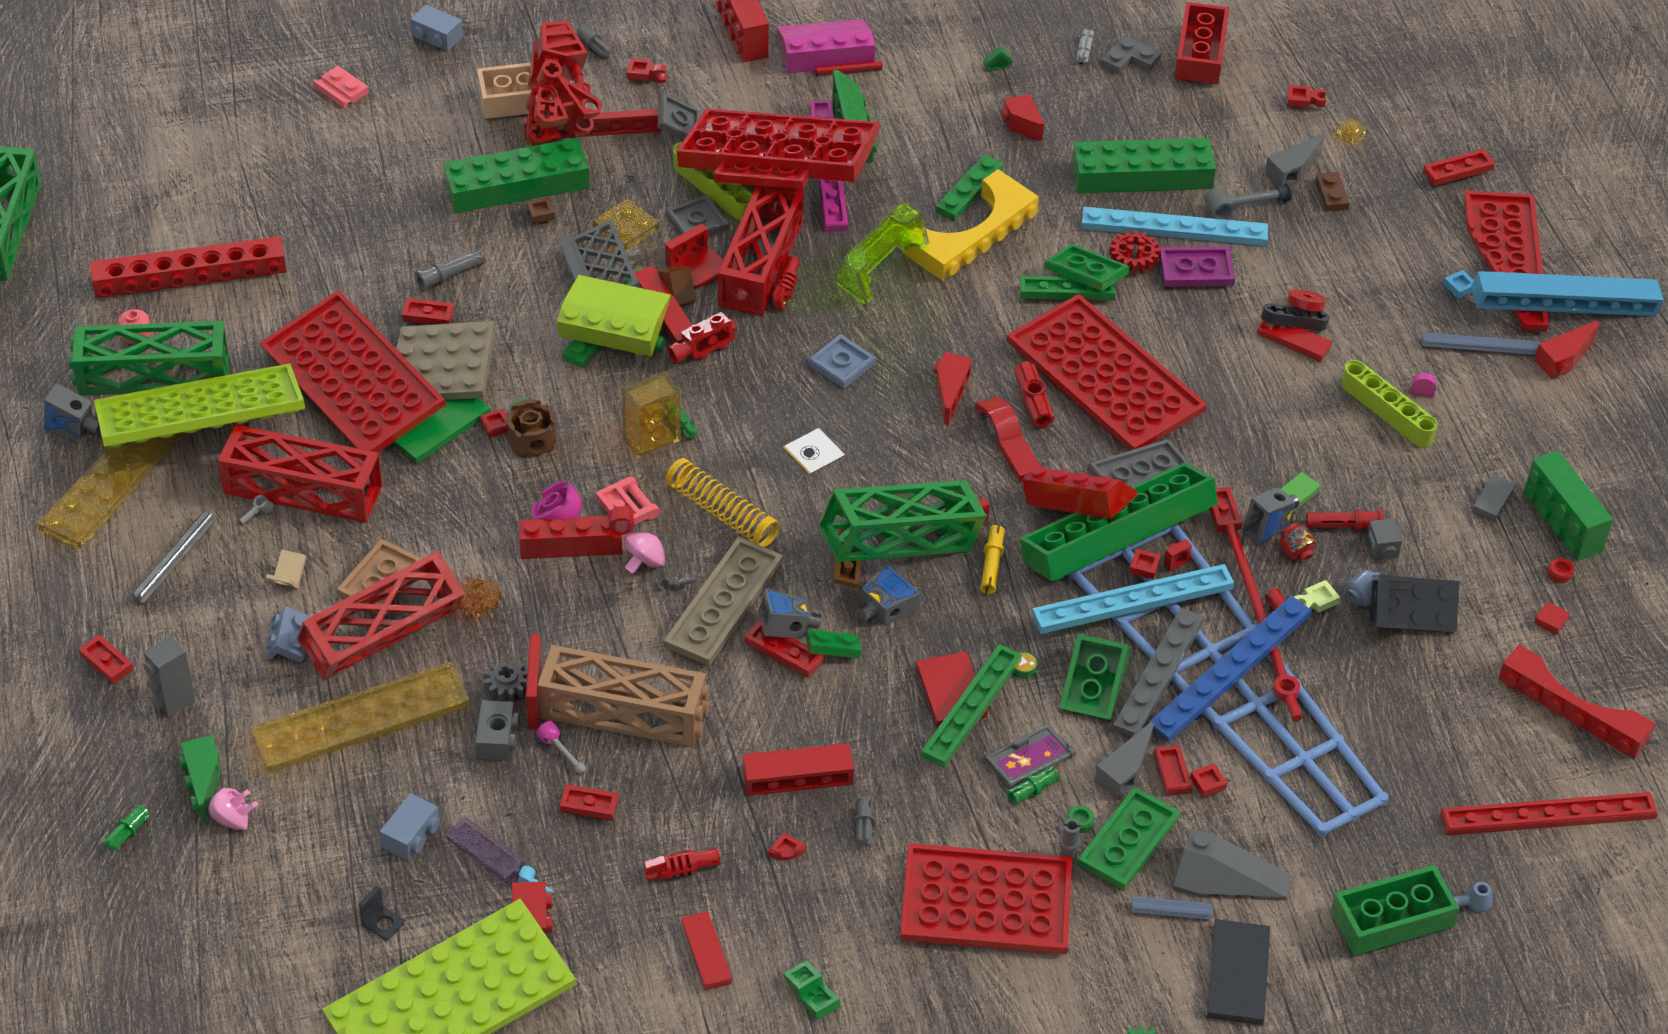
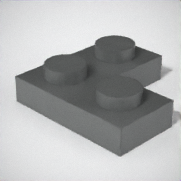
(1127, 52)

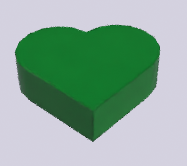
(997, 60)

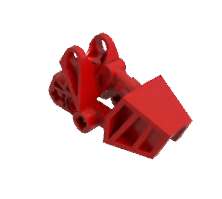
(556, 61)

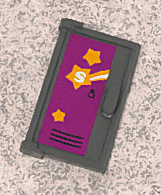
(1034, 754)

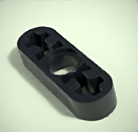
(1294, 317)

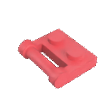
(615, 496)

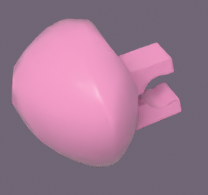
(646, 549)
(229, 808)

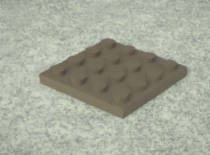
(451, 356)

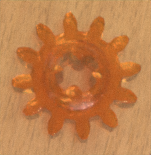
(480, 595)

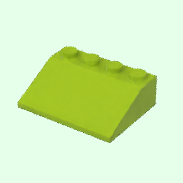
(612, 315)

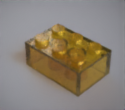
(651, 414)

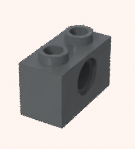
(495, 730)

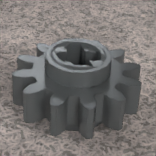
(506, 680)

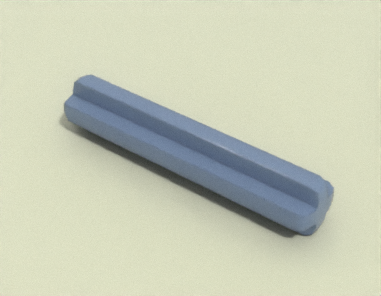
(1171, 907)

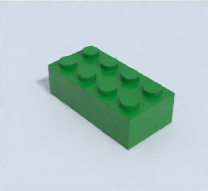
(1568, 505)
(1394, 910)

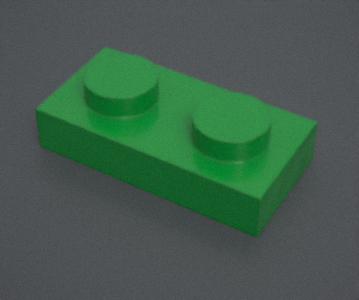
(833, 644)

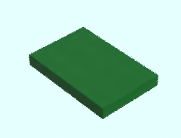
(1086, 267)

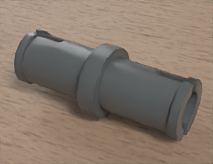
(1070, 839)

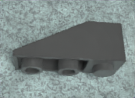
(1294, 162)
(1123, 767)

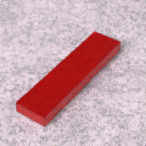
(675, 319)

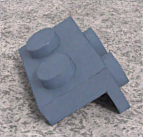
(284, 635)

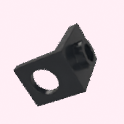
(372, 912)

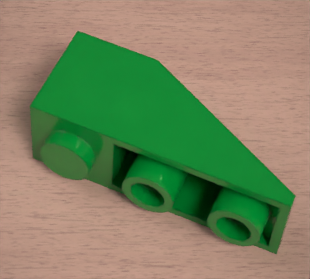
(203, 770)

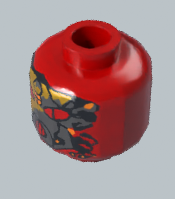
(1297, 542)

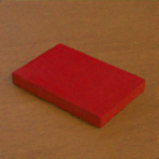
(533, 675)
(945, 681)

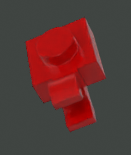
(644, 69)

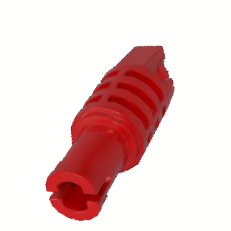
(785, 283)
(682, 863)

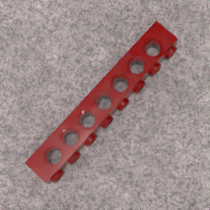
(187, 267)

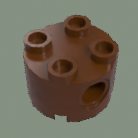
(531, 428)

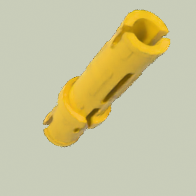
(993, 551)

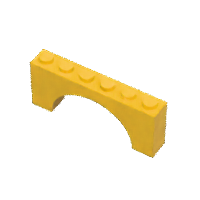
(1010, 208)

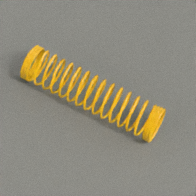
(683, 479)

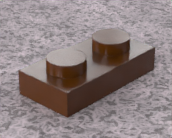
(1332, 191)

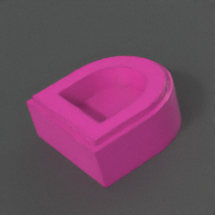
(1423, 384)

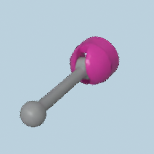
(549, 734)

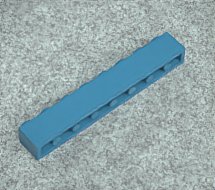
(1566, 293)

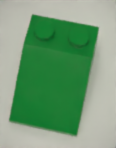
(1095, 676)

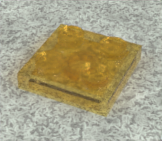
(630, 221)

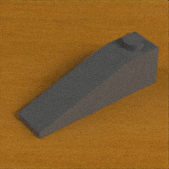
(1222, 868)

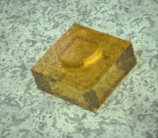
(1352, 131)

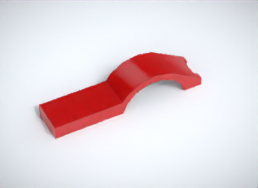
(1009, 436)

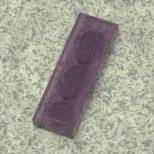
(485, 849)

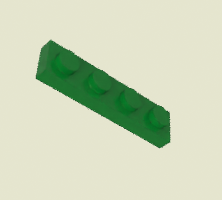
(968, 188)
(1060, 288)

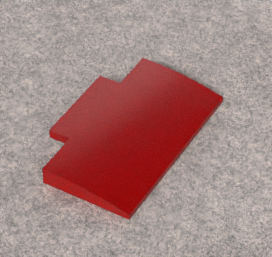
(776, 148)

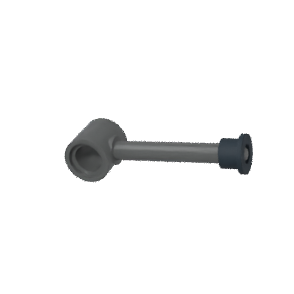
(1222, 205)

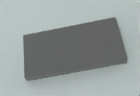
(1138, 464)

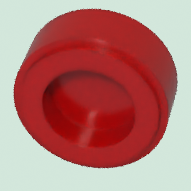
(1560, 570)

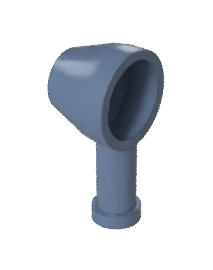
(1478, 898)

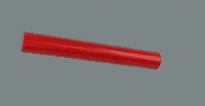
(851, 67)

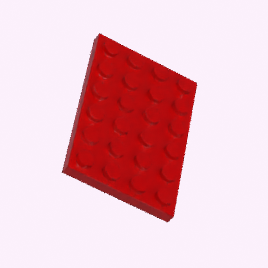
(986, 898)

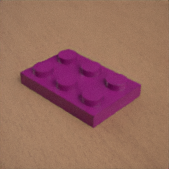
(1196, 266)

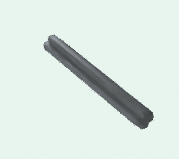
(173, 557)

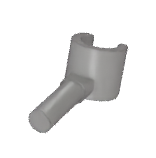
(260, 503)

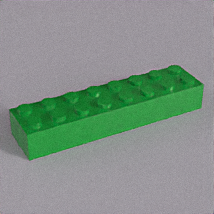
(1084, 538)

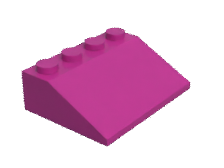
(825, 44)

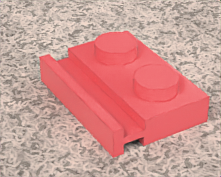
(341, 87)

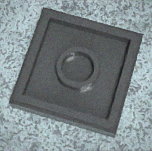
(676, 116)
(697, 212)

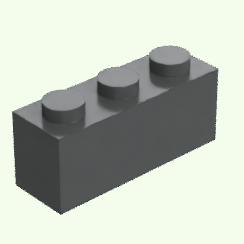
(168, 676)

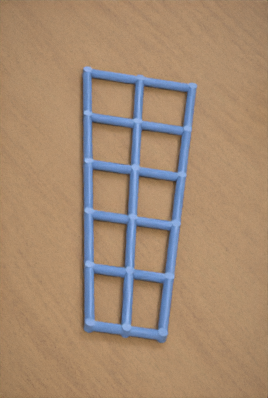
(1255, 703)

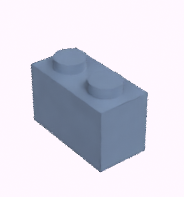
(436, 27)
(410, 827)

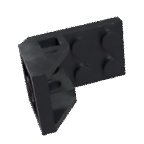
(1414, 603)

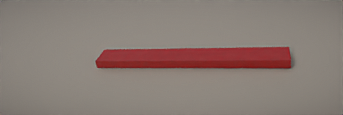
(1548, 813)

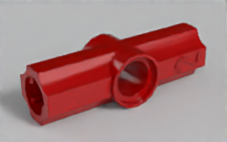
(1033, 394)

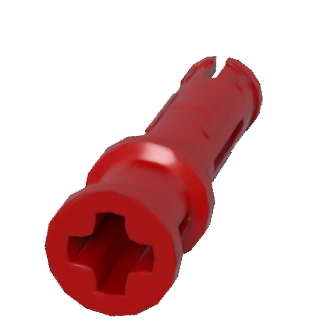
(1357, 520)

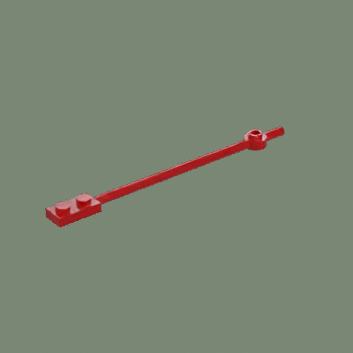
(1227, 518)

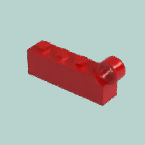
(575, 535)

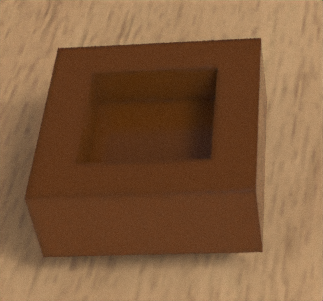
(540, 210)

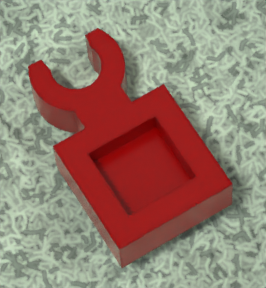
(1303, 96)

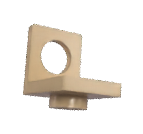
(288, 569)

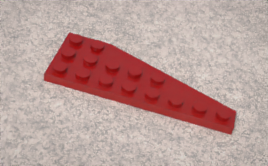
(1507, 239)

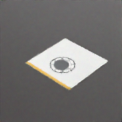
(813, 450)

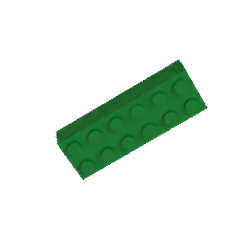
(1143, 165)
(516, 175)

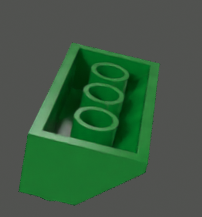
(849, 103)

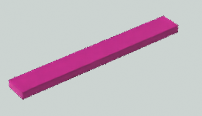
(830, 190)

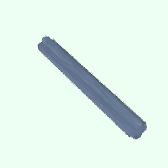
(1479, 343)

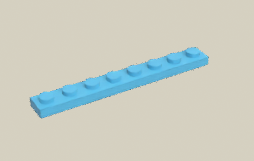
(1175, 226)
(1132, 598)

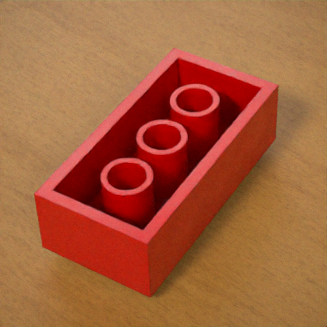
(746, 27)
(1202, 43)

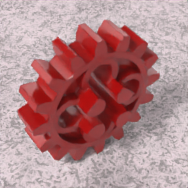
(1147, 251)

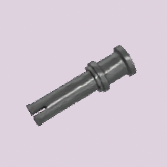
(440, 272)

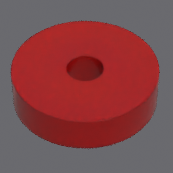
(1306, 300)

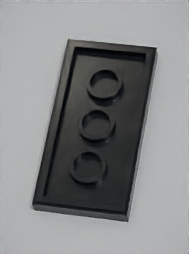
(1238, 972)

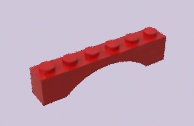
(1620, 728)

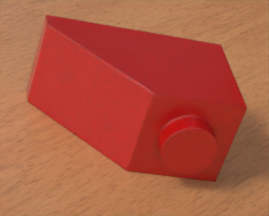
(1023, 117)

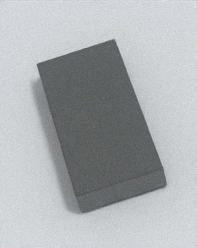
(1493, 497)

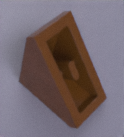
(679, 282)

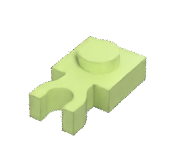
(1319, 597)

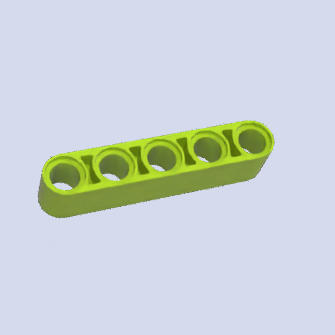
(729, 196)
(1389, 403)

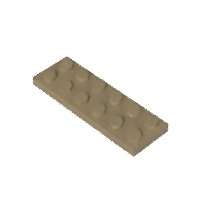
(723, 601)

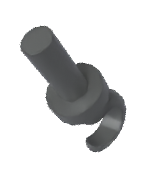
(677, 582)

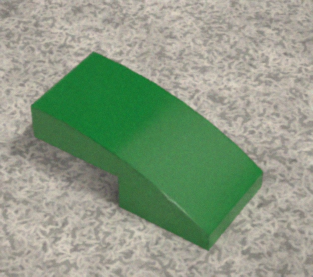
(811, 991)

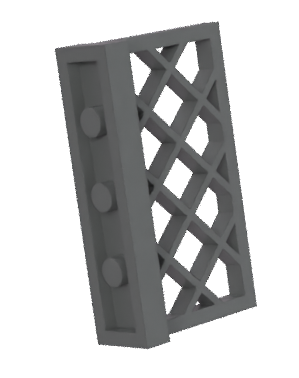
(577, 261)

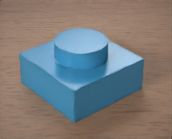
(1459, 284)

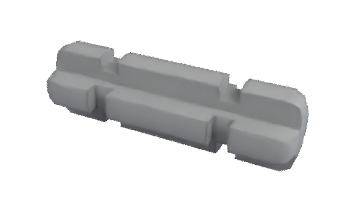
(1085, 46)

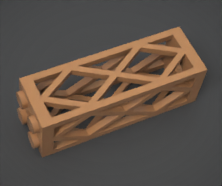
(680, 707)

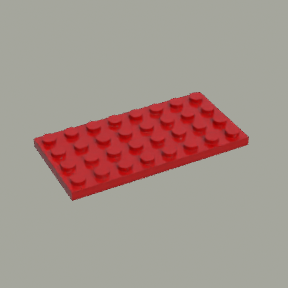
(1106, 373)
(353, 374)

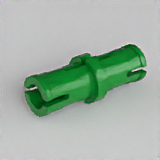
(1033, 785)

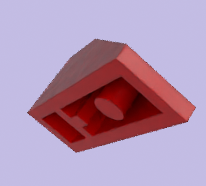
(1563, 352)
(952, 378)

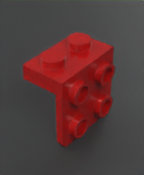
(693, 251)

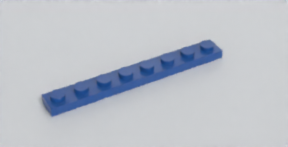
(1230, 668)

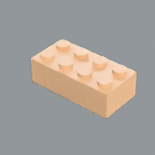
(504, 90)

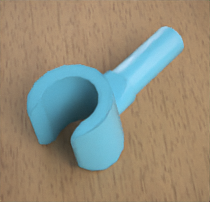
(527, 875)

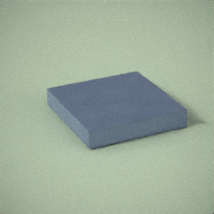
(842, 361)

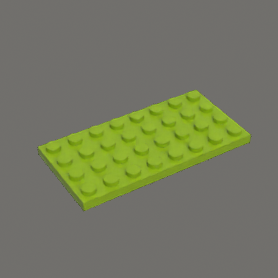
(198, 405)
(461, 984)

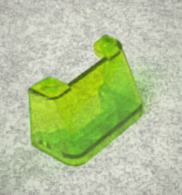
(900, 229)

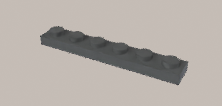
(1159, 672)

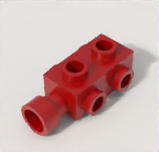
(703, 338)

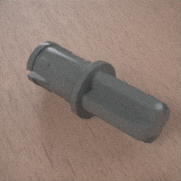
(593, 41)
(864, 821)

